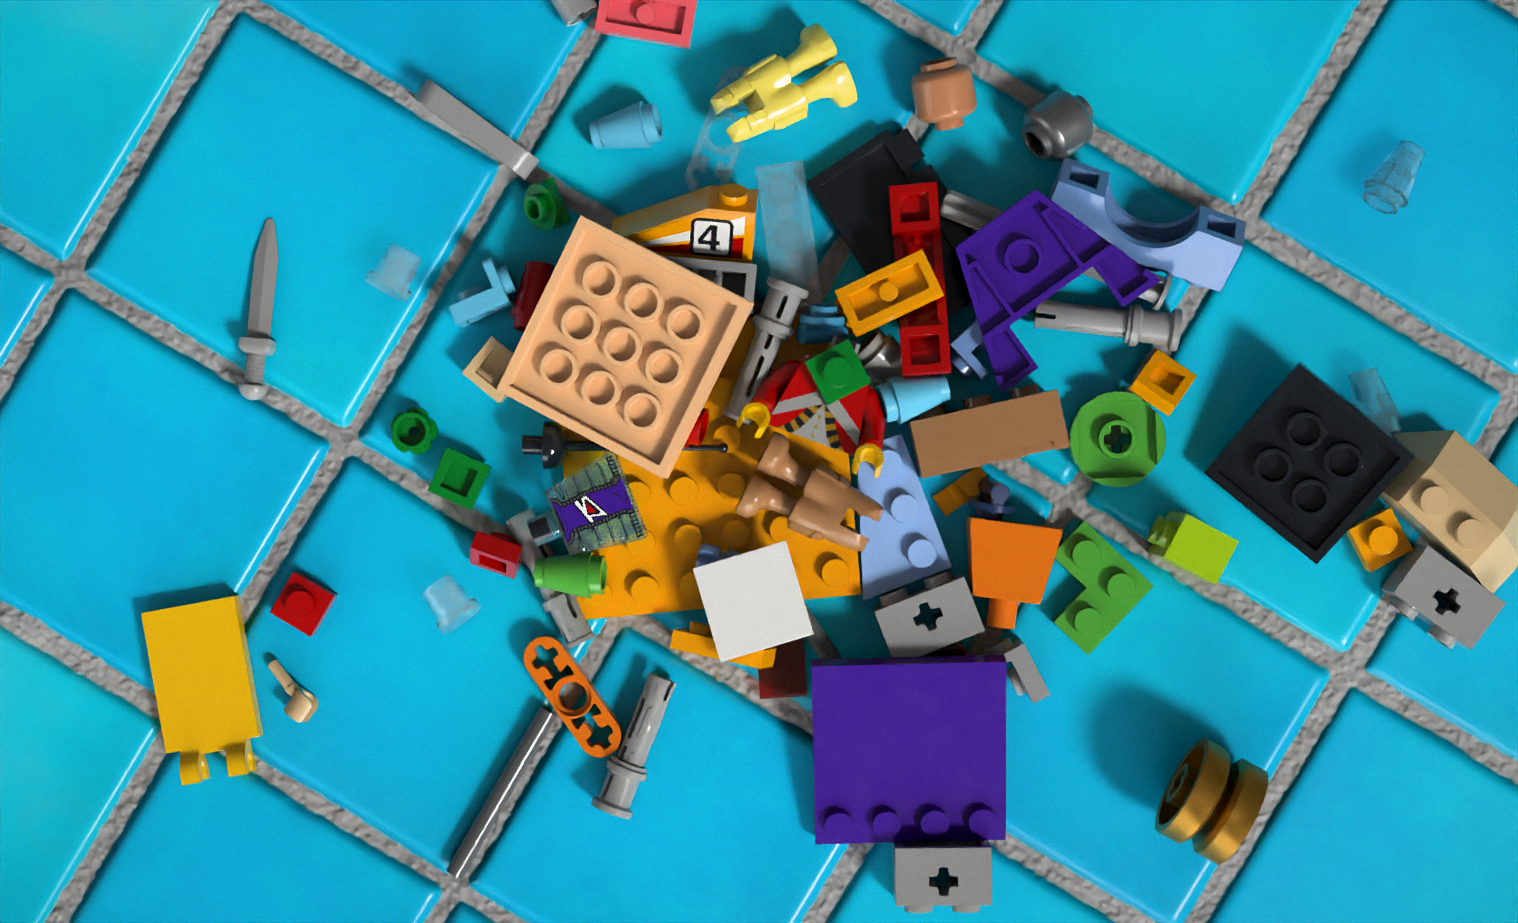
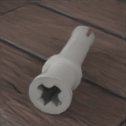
(765, 324)
(1131, 324)
(627, 767)

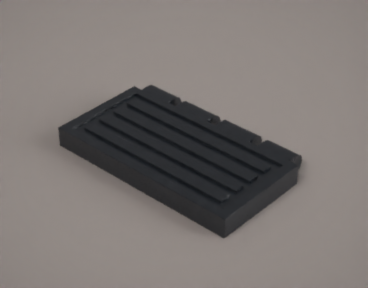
(858, 205)

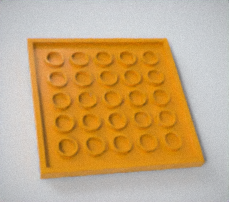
(700, 507)

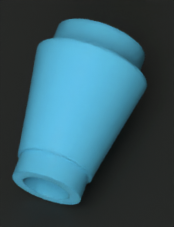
(628, 128)
(911, 396)

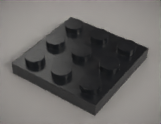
(1309, 462)

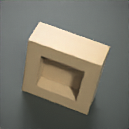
(488, 368)

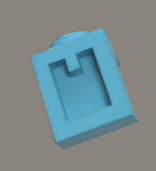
(480, 303)

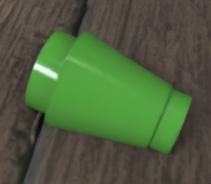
(573, 574)

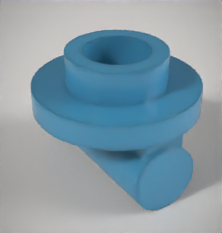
(821, 324)

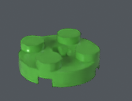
(1135, 458)

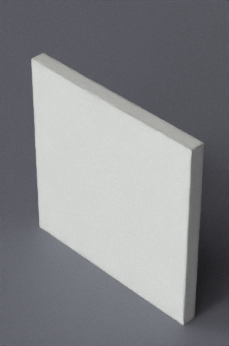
(753, 601)

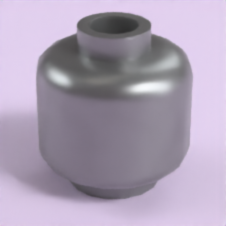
(1057, 126)

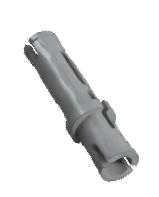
(562, 605)

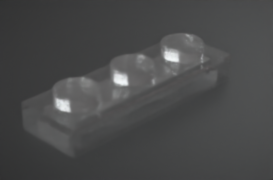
(789, 227)

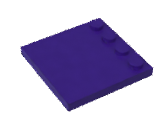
(909, 749)

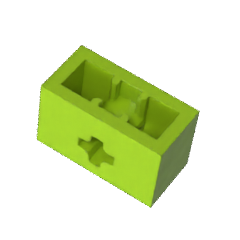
(1191, 546)

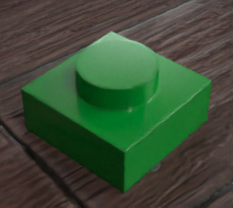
(837, 372)
(460, 478)

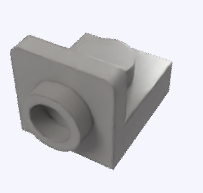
(1024, 673)

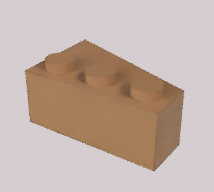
(988, 431)

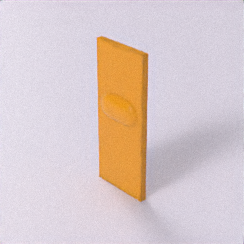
(958, 492)

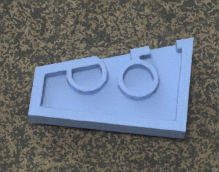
(906, 538)

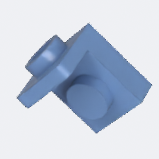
(961, 347)

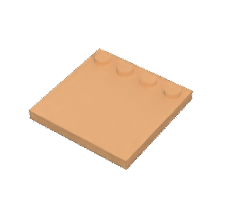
(624, 346)

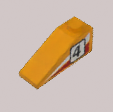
(699, 225)

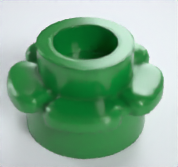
(401, 431)

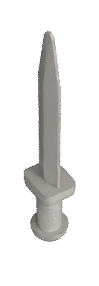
(257, 340)

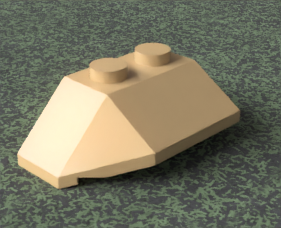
(1458, 505)

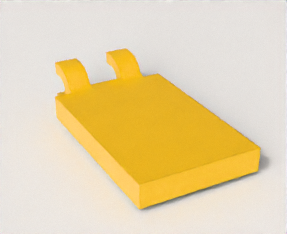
(204, 685)

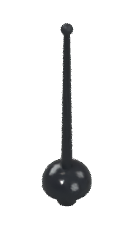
(555, 445)

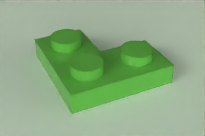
(1109, 588)

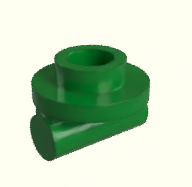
(545, 206)

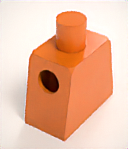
(1009, 565)

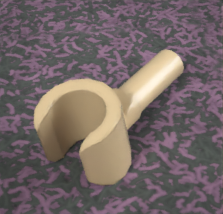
(303, 703)

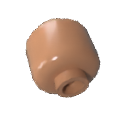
(943, 93)

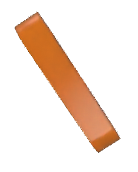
(603, 718)

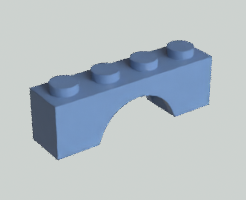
(1194, 248)

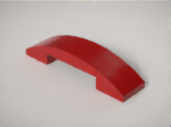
(925, 329)

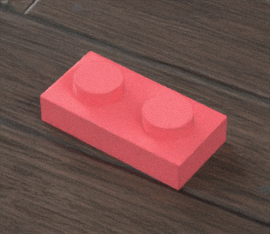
(648, 20)

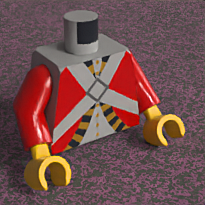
(800, 409)

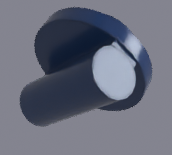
(992, 500)

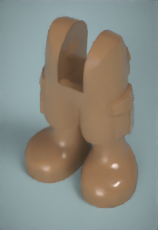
(822, 501)

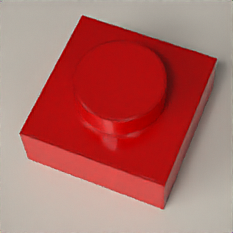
(496, 553)
(303, 603)

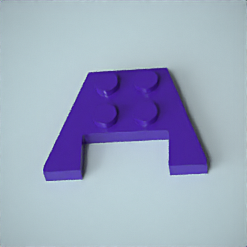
(1027, 259)

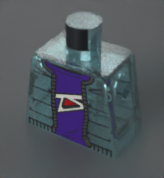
(591, 509)

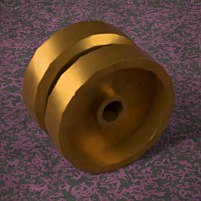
(1211, 801)

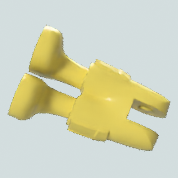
(774, 98)

